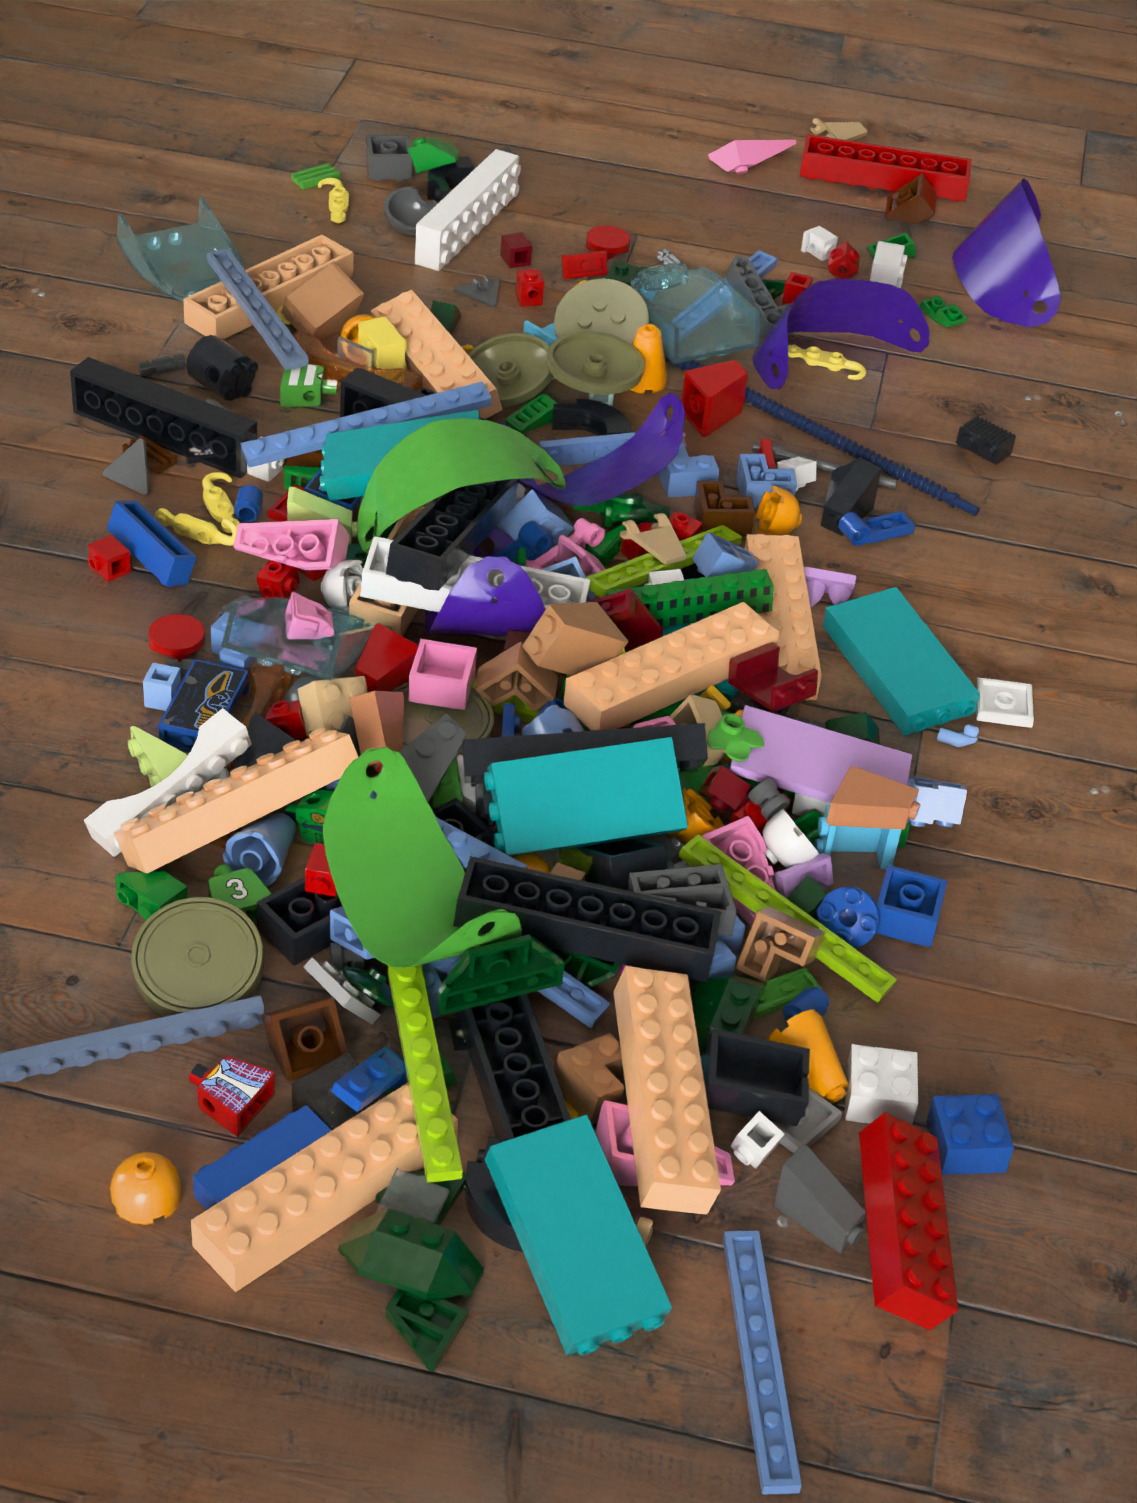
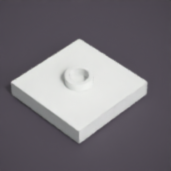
(1005, 702)

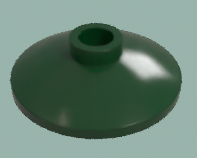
(371, 983)

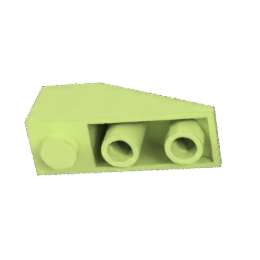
(154, 755)

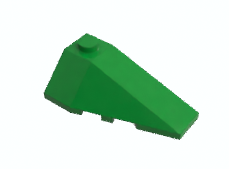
(432, 153)

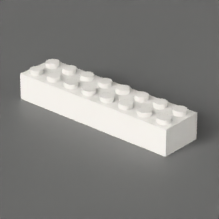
(466, 210)
(376, 585)

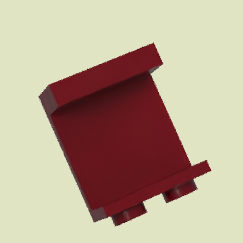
(631, 618)
(761, 679)

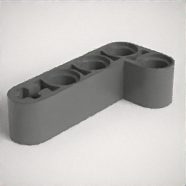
(748, 283)

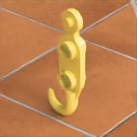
(337, 199)
(832, 360)
(218, 501)
(196, 528)

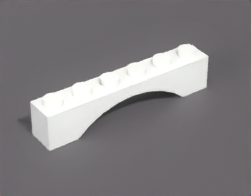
(216, 745)

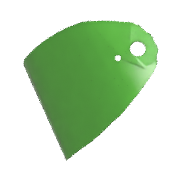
(399, 868)

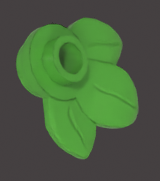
(734, 737)

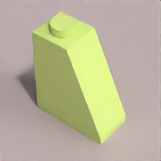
(306, 506)

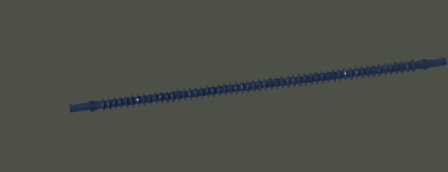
(794, 419)

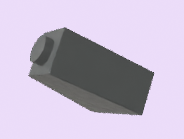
(819, 1201)

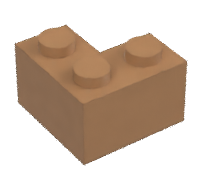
(516, 674)
(775, 937)
(591, 1075)

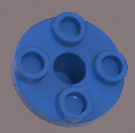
(850, 915)

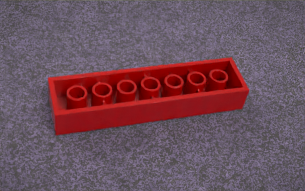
(883, 166)

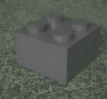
(388, 157)

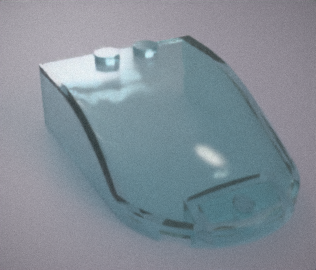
(177, 256)
(696, 312)
(259, 630)

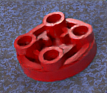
(608, 239)
(176, 636)

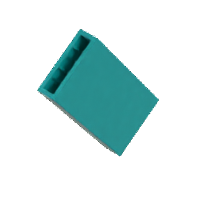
(355, 453)
(900, 661)
(585, 797)
(578, 1236)

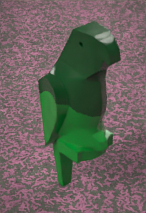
(626, 508)

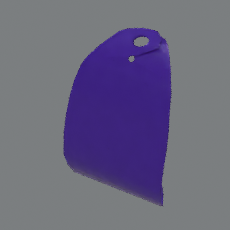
(1008, 258)
(842, 307)
(627, 465)
(469, 603)

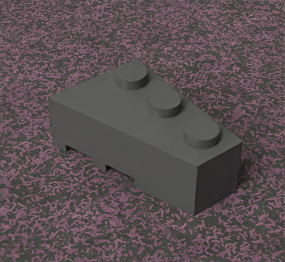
(433, 753)
(690, 885)

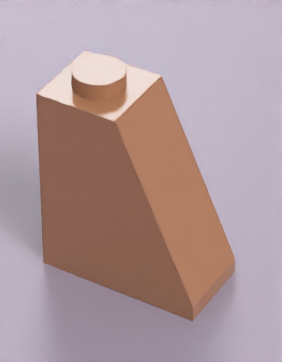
(378, 721)
(872, 802)

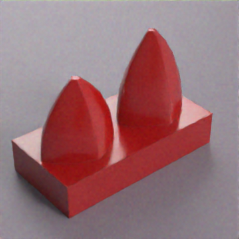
(584, 264)

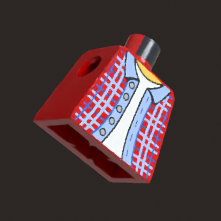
(233, 1092)

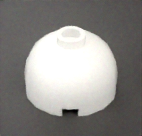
(341, 583)
(786, 841)

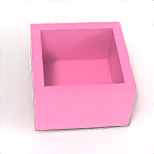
(442, 674)

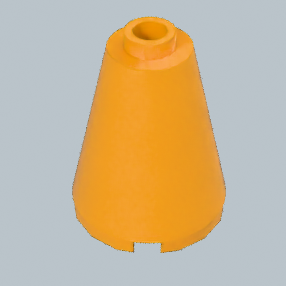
(650, 345)
(825, 1070)

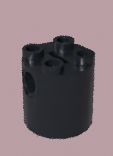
(221, 368)

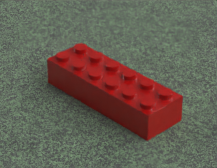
(907, 1222)

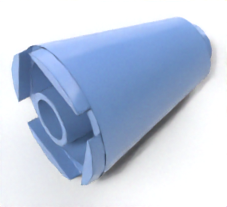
(262, 847)

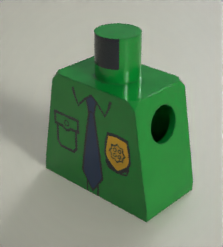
(311, 815)

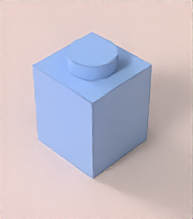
(160, 685)

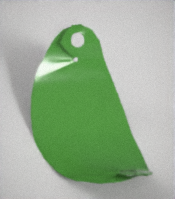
(442, 459)

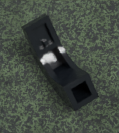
(446, 177)
(590, 417)
(485, 1202)

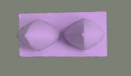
(836, 584)
(790, 878)

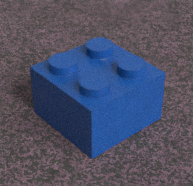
(910, 905)
(970, 1133)

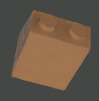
(323, 303)
(574, 638)

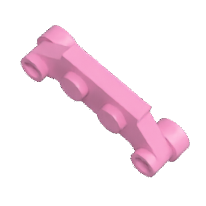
(584, 534)

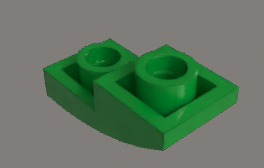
(941, 312)

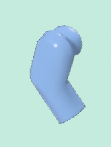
(961, 739)

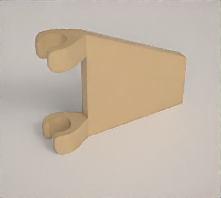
(840, 130)
(659, 541)

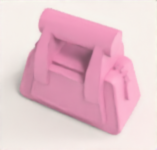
(307, 619)

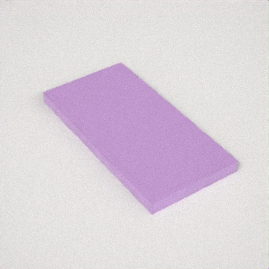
(812, 757)

